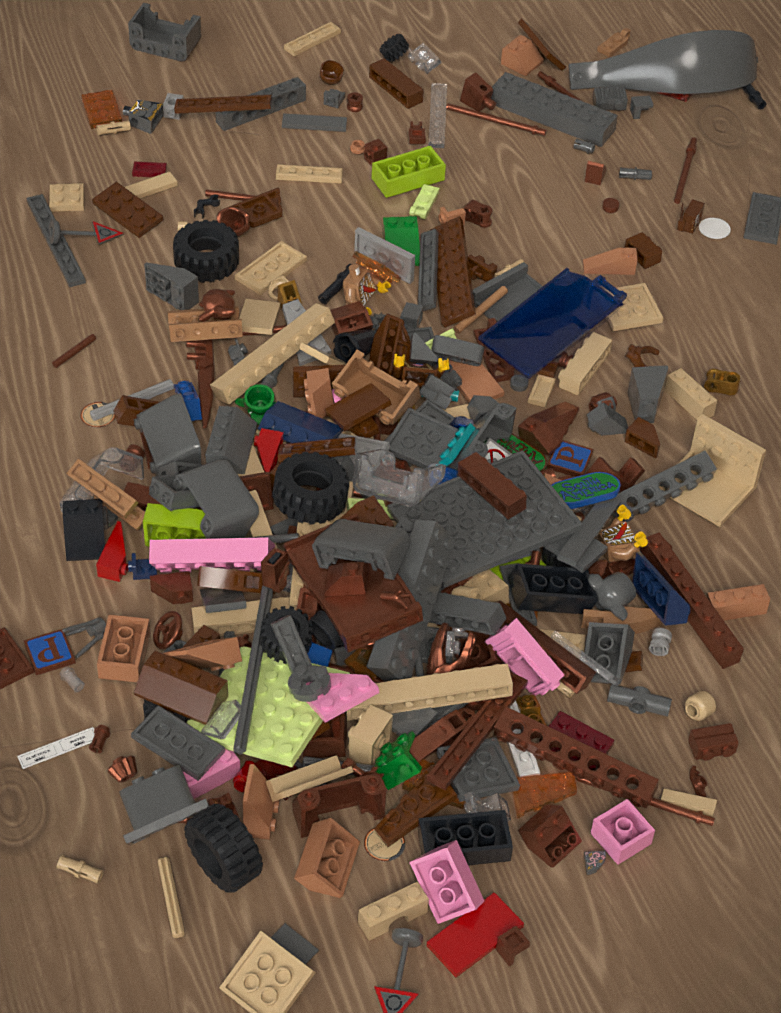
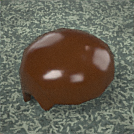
(331, 72)

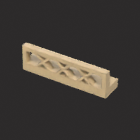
(306, 778)

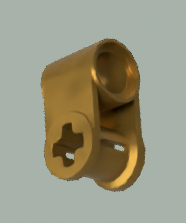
(724, 382)

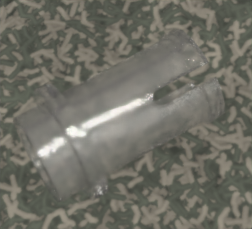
(68, 674)

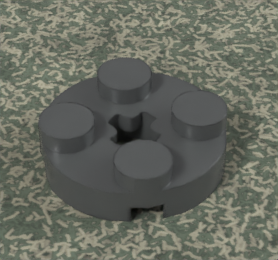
(303, 674)

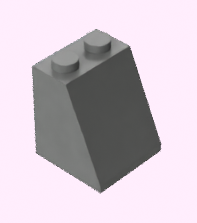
(646, 391)

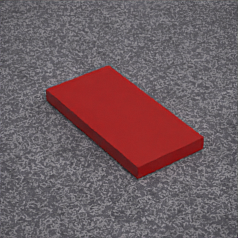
(473, 935)

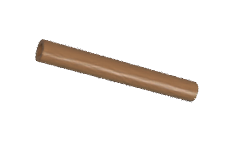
(483, 307)

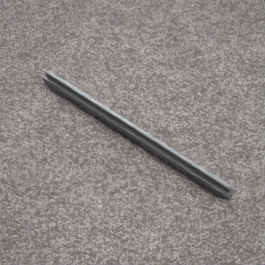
(252, 676)

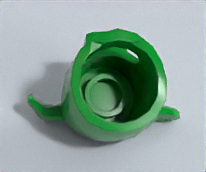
(257, 401)

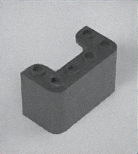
(161, 36)

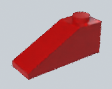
(268, 447)
(112, 560)

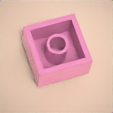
(622, 831)

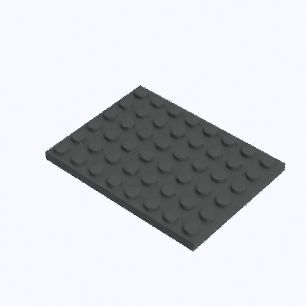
(481, 532)

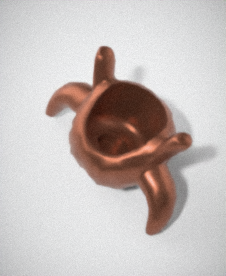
(217, 304)

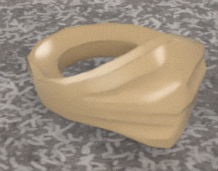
(274, 285)

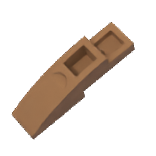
(638, 618)

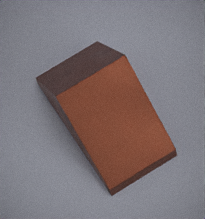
(595, 173)

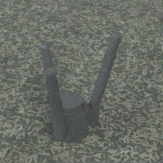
(94, 628)

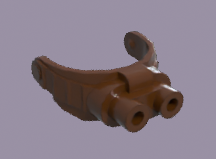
(635, 352)

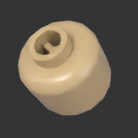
(700, 705)

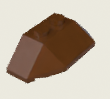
(389, 340)

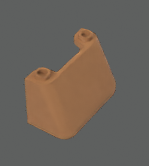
(360, 373)

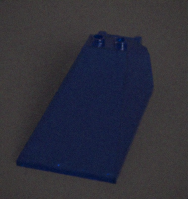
(552, 321)

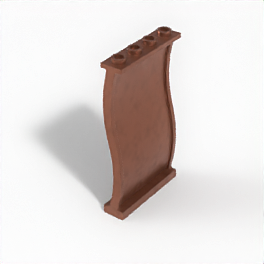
(355, 617)

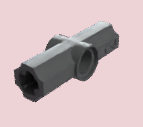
(639, 700)

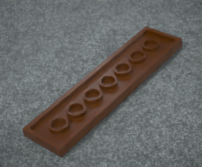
(453, 274)

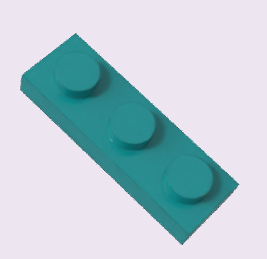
(456, 444)

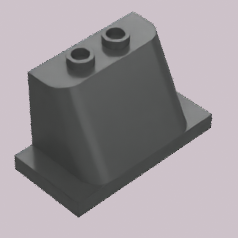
(158, 803)

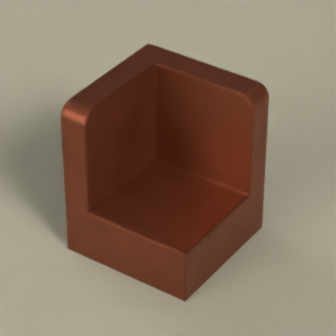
(511, 944)

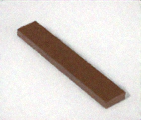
(219, 104)

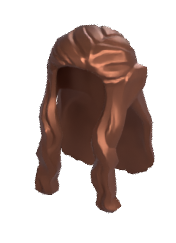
(437, 657)

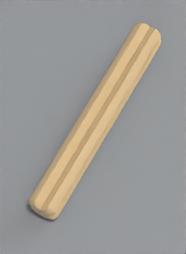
(171, 897)

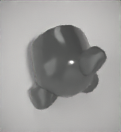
(613, 593)

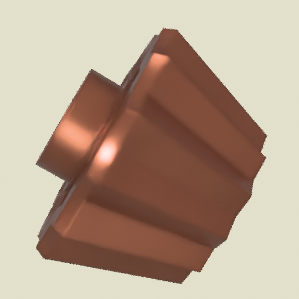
(123, 768)

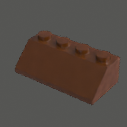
(181, 687)

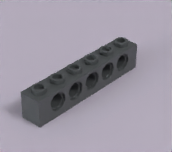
(283, 96)
(700, 463)

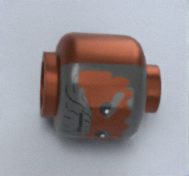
(600, 398)

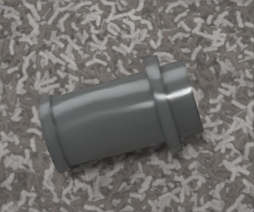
(585, 146)

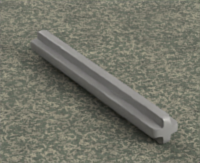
(147, 393)

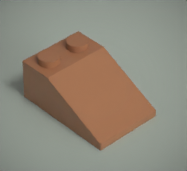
(212, 654)
(258, 806)

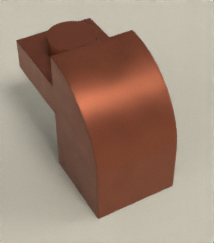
(630, 473)

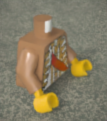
(361, 284)
(620, 538)

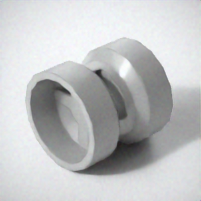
(660, 642)

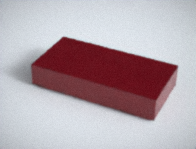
(148, 169)

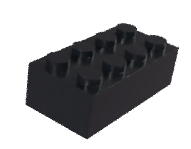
(551, 589)
(481, 835)

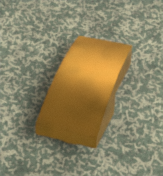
(530, 707)

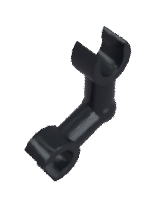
(213, 201)

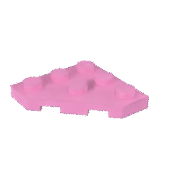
(344, 694)

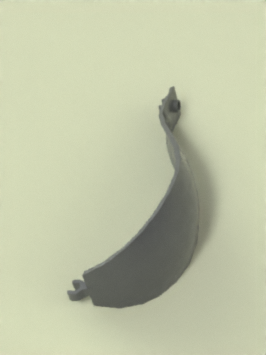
(677, 64)

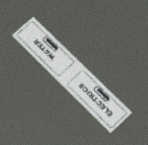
(56, 748)

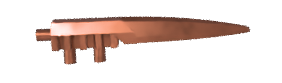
(205, 364)

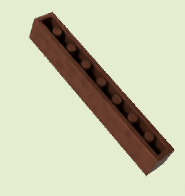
(702, 615)

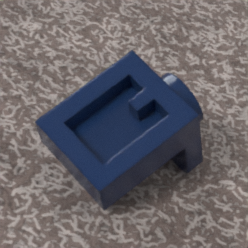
(141, 568)

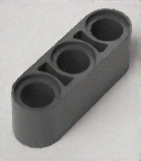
(457, 350)

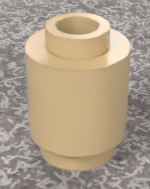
(470, 592)

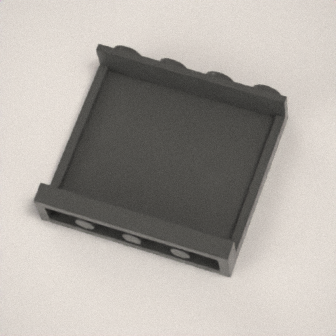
(519, 287)

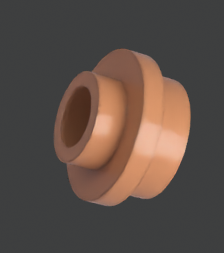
(357, 147)

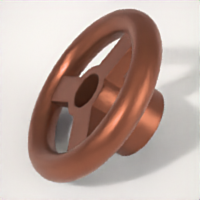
(171, 631)

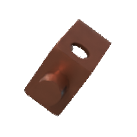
(477, 93)

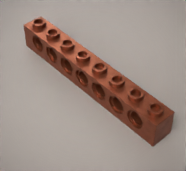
(588, 756)

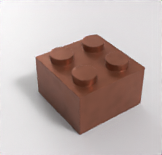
(330, 742)

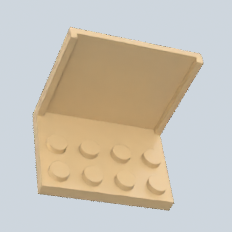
(736, 475)

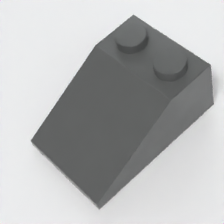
(610, 646)

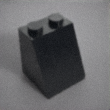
(84, 529)

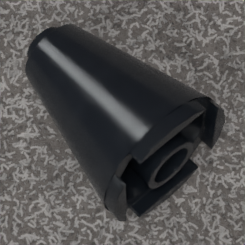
(348, 342)

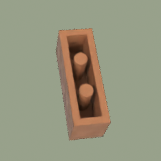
(740, 602)

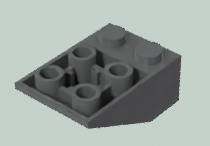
(172, 285)

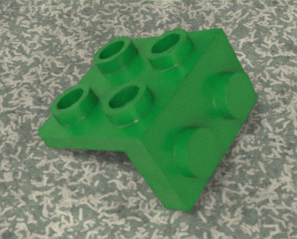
(397, 762)

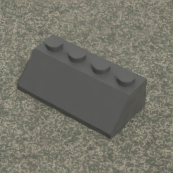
(231, 438)

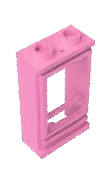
(526, 658)

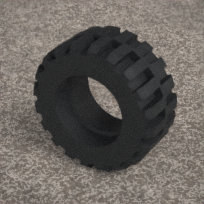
(207, 236)
(307, 504)
(223, 848)

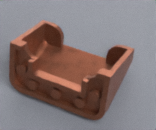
(364, 791)

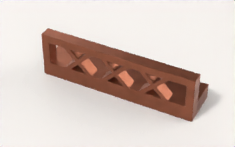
(502, 365)

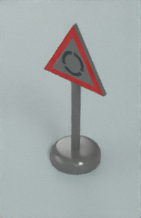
(101, 232)
(393, 999)

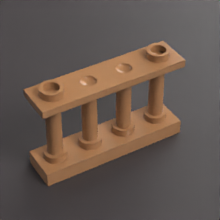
(186, 326)
(112, 496)

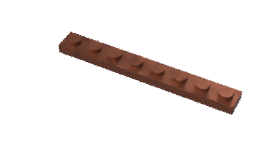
(473, 736)

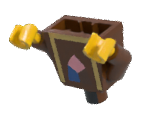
(417, 371)

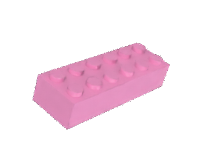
(216, 553)

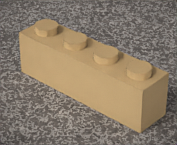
(585, 363)

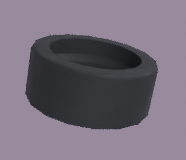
(325, 631)

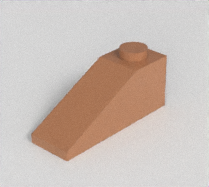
(615, 261)

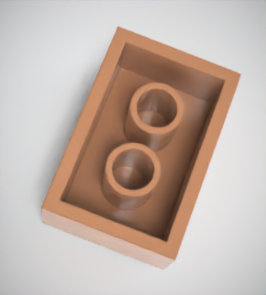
(123, 648)

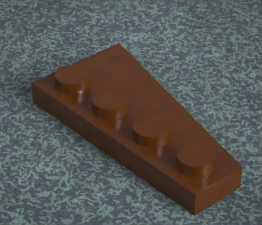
(420, 802)

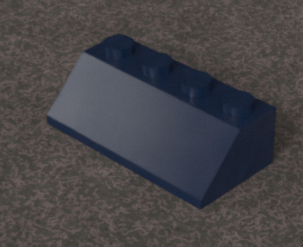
(298, 424)
(659, 593)

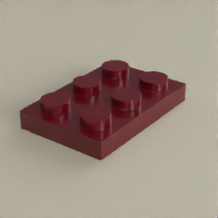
(582, 733)

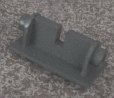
(237, 352)
(451, 378)

